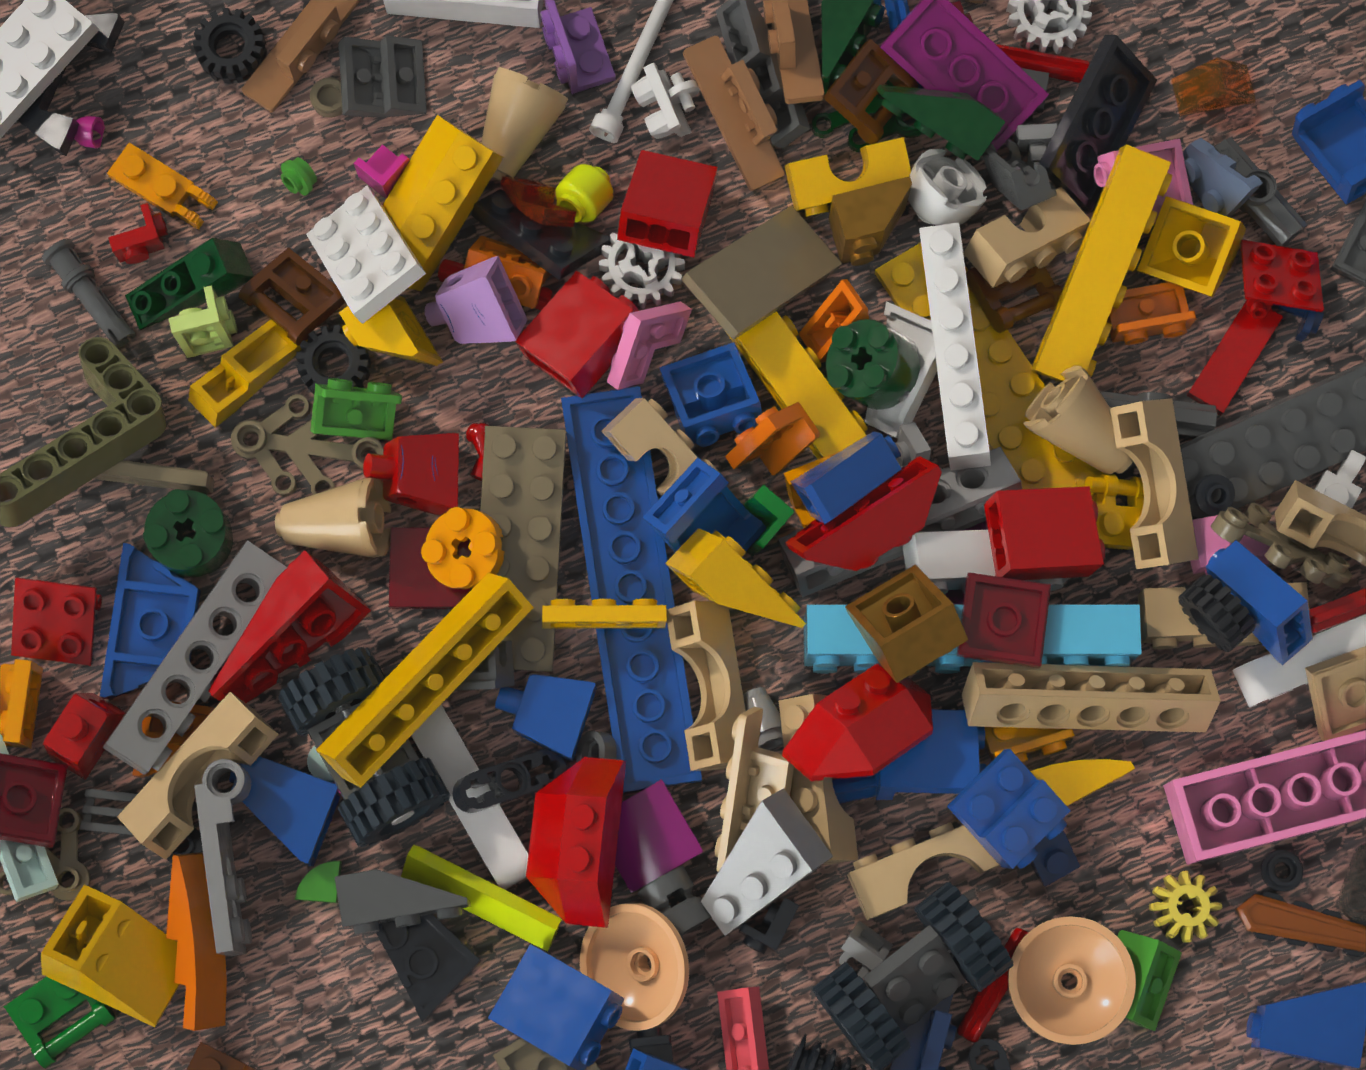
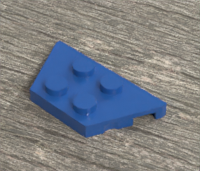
(146, 621)

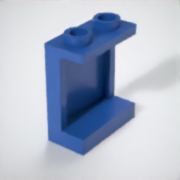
(1335, 139)
(702, 502)
(939, 763)
(557, 1009)

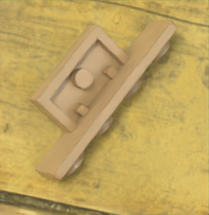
(752, 778)

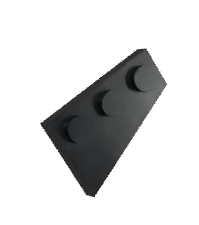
(552, 247)
(427, 961)

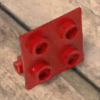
(1280, 278)
(54, 621)

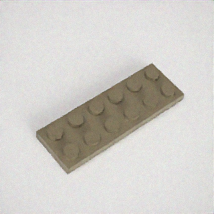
(526, 500)

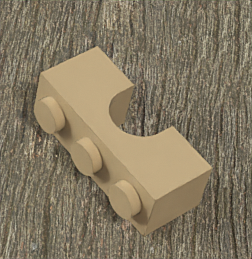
(1006, 252)
(643, 428)

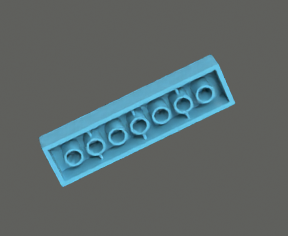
(1072, 637)

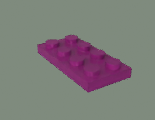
(954, 55)

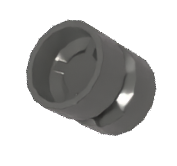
(689, 911)

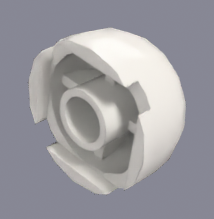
(945, 189)

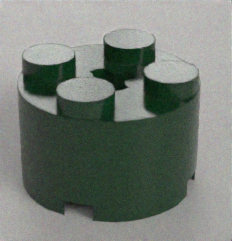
(871, 364)
(188, 511)

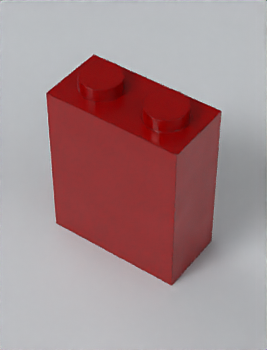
(667, 203)
(577, 333)
(1044, 533)

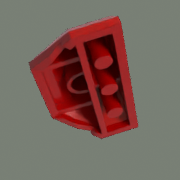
(874, 523)
(861, 727)
(577, 840)

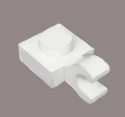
(1340, 485)

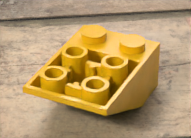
(719, 573)
(112, 956)

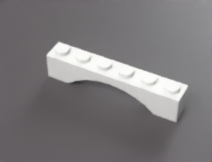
(955, 347)

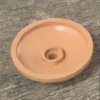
(620, 962)
(1102, 975)

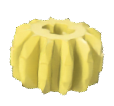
(1185, 922)

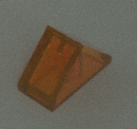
(1213, 87)

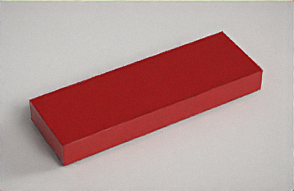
(1233, 359)

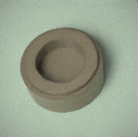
(327, 97)

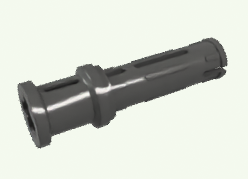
(79, 279)

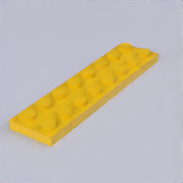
(1005, 381)

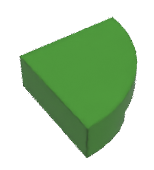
(320, 883)

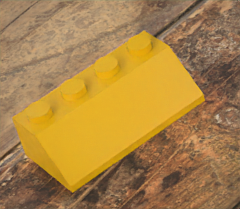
(439, 191)

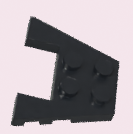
(60, 129)

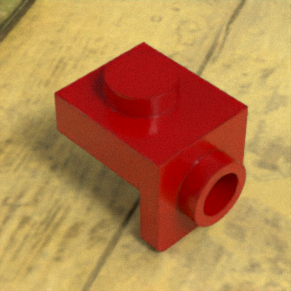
(138, 243)

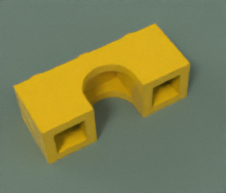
(814, 183)

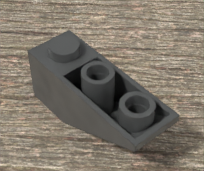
(382, 897)

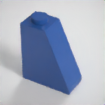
(847, 476)
(1276, 607)
(291, 805)
(1314, 1026)

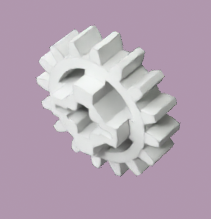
(1062, 20)
(628, 271)

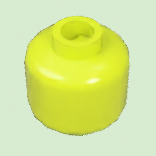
(586, 191)

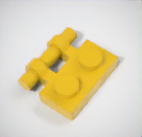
(1114, 520)

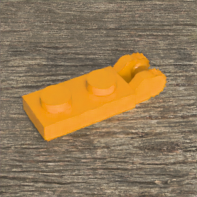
(159, 184)

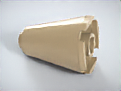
(518, 118)
(1077, 421)
(339, 520)

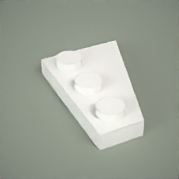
(919, 334)

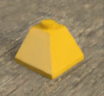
(1191, 246)
(392, 332)

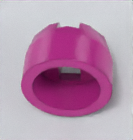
(85, 131)

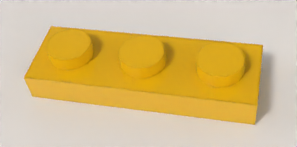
(603, 614)

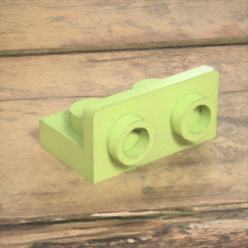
(205, 329)

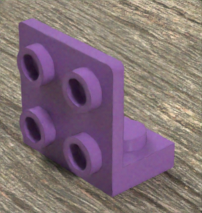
(576, 48)

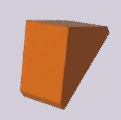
(838, 310)

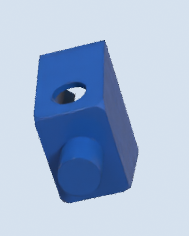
(549, 711)

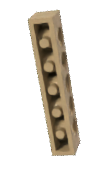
(1090, 697)

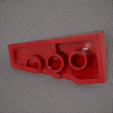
(292, 621)

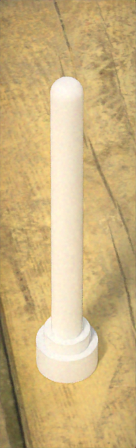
(610, 119)

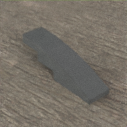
(747, 40)

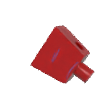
(418, 471)
(82, 732)

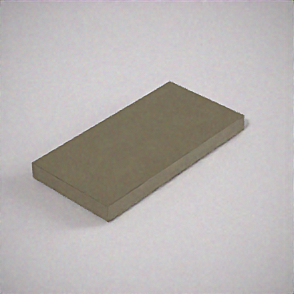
(761, 272)

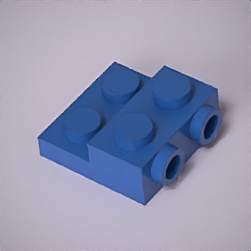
(712, 394)
(1009, 811)

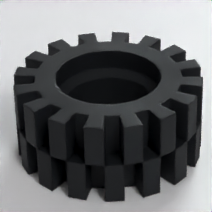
(225, 25)
(326, 341)
(1216, 612)

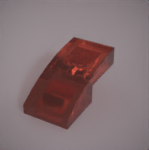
(536, 201)

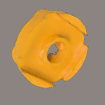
(442, 544)

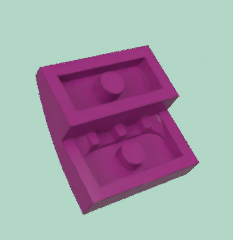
(652, 837)

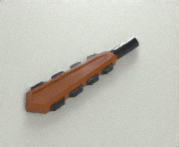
(1299, 923)

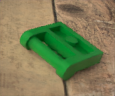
(47, 1004)

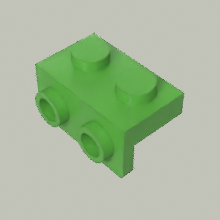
(354, 410)

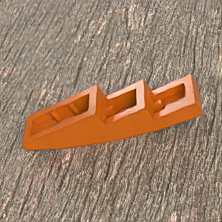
(196, 958)

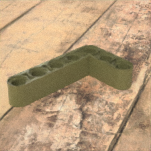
(106, 373)

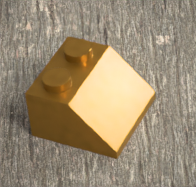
(865, 219)
(907, 623)

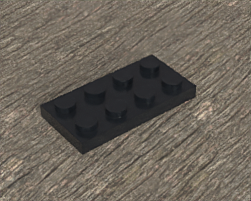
(1097, 119)

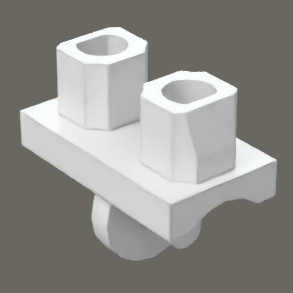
(658, 87)

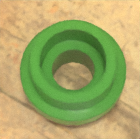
(298, 176)

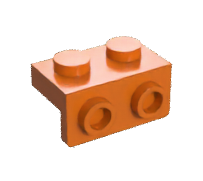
(1151, 312)
(776, 438)

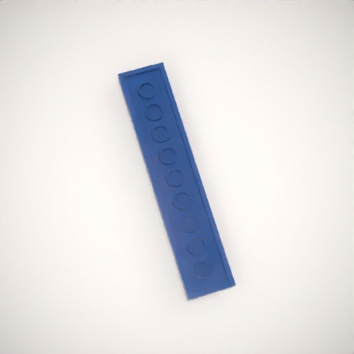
(627, 563)

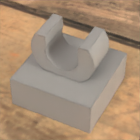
(1034, 140)
(865, 947)

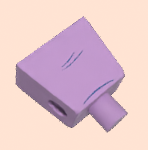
(478, 305)

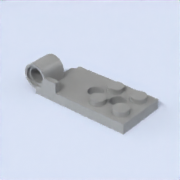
(224, 887)

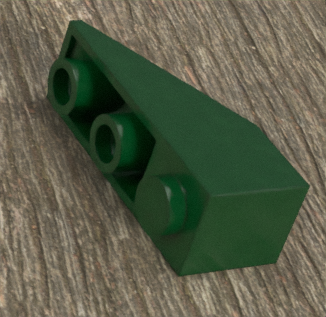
(844, 33)
(952, 115)
(183, 283)

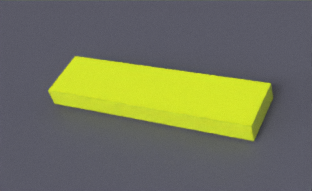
(486, 898)

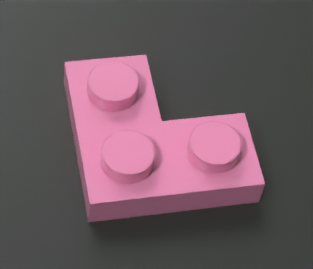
(641, 336)

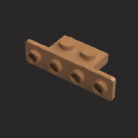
(795, 49)
(296, 51)
(738, 110)

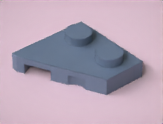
(1215, 179)

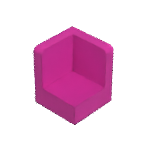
(381, 170)

